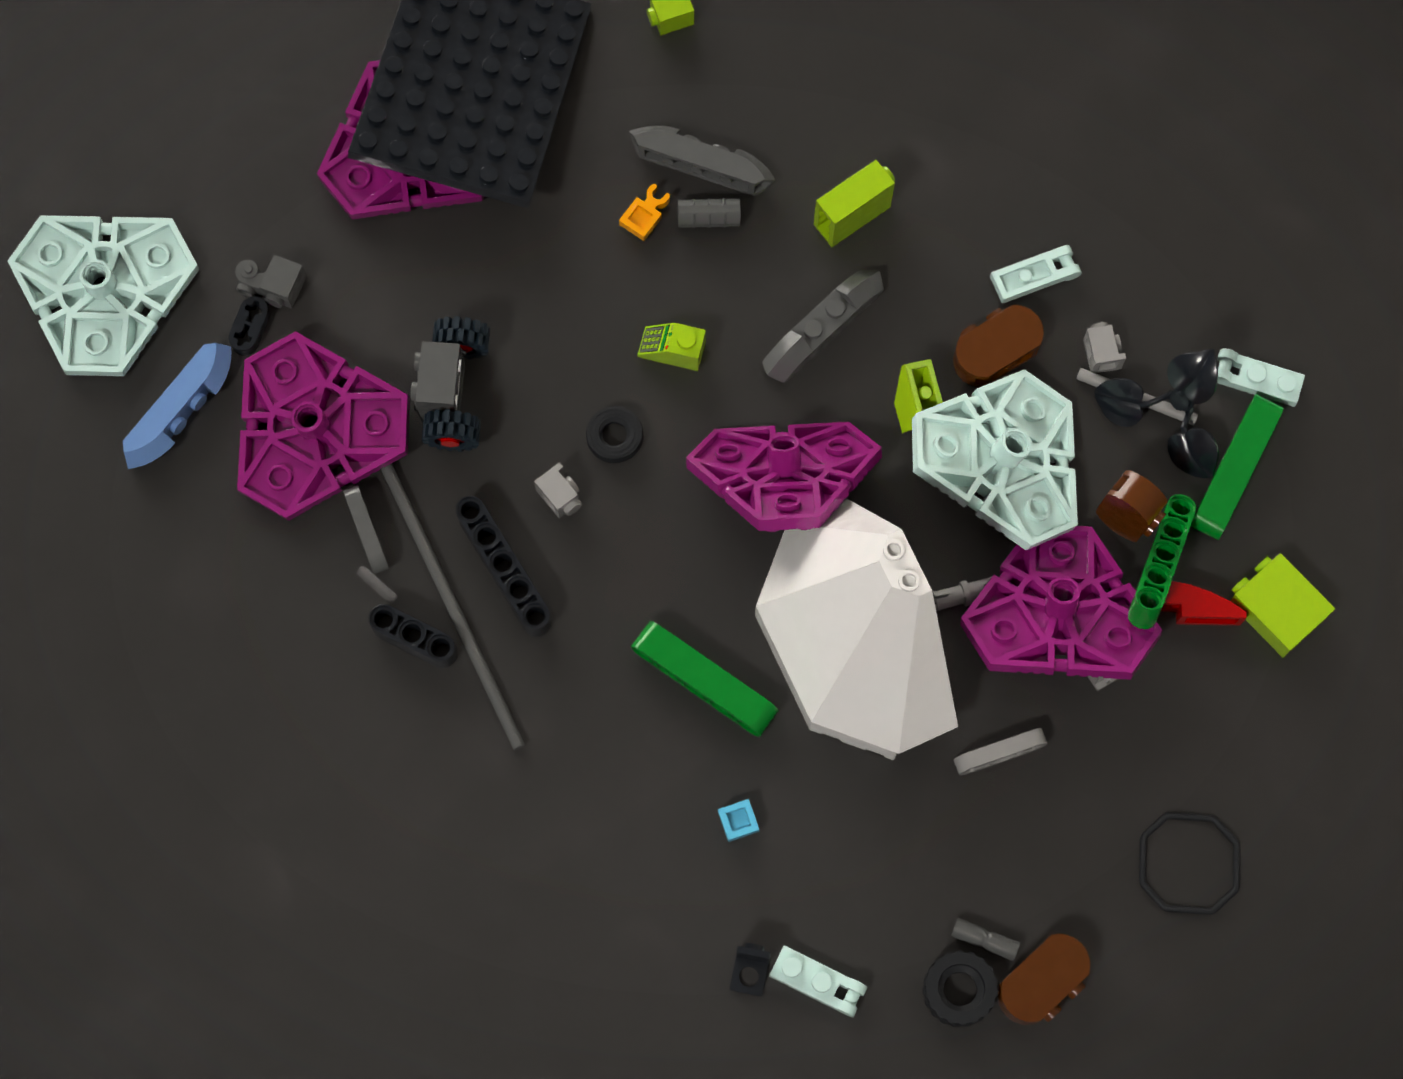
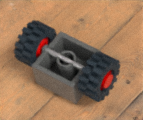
(441, 379)

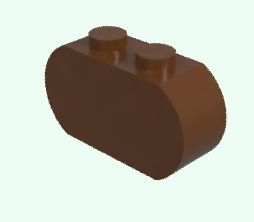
(997, 345)
(1132, 506)
(1045, 980)

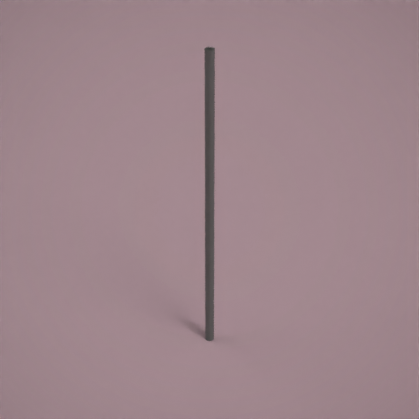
(452, 605)

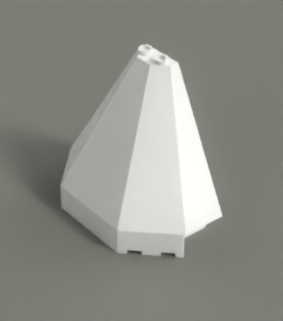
(858, 633)

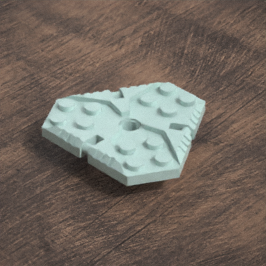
(101, 323)
(1004, 456)

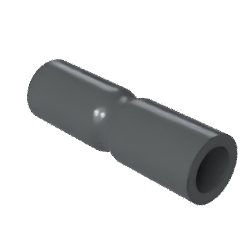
(989, 941)

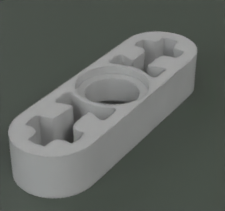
(1000, 751)

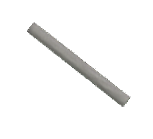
(1162, 407)

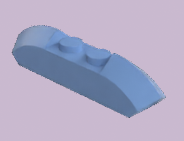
(170, 412)

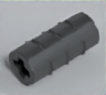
(709, 213)

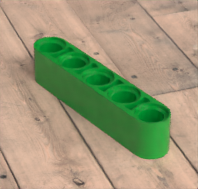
(1236, 467)
(1161, 562)
(704, 679)

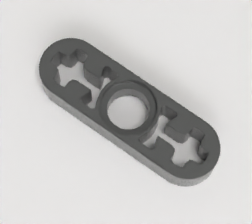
(366, 529)

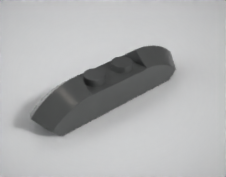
(691, 156)
(823, 324)

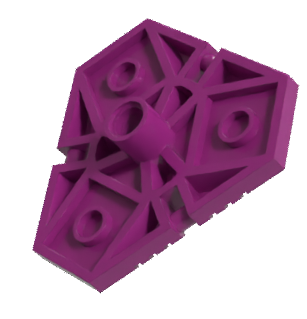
(373, 190)
(356, 425)
(785, 476)
(1059, 612)

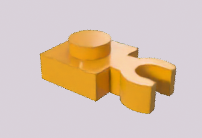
(644, 215)

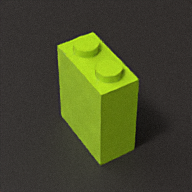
(854, 203)
(1281, 604)

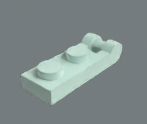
(1034, 274)
(1259, 378)
(817, 981)

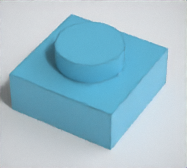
(738, 820)

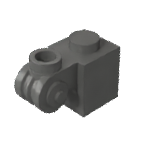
(277, 285)

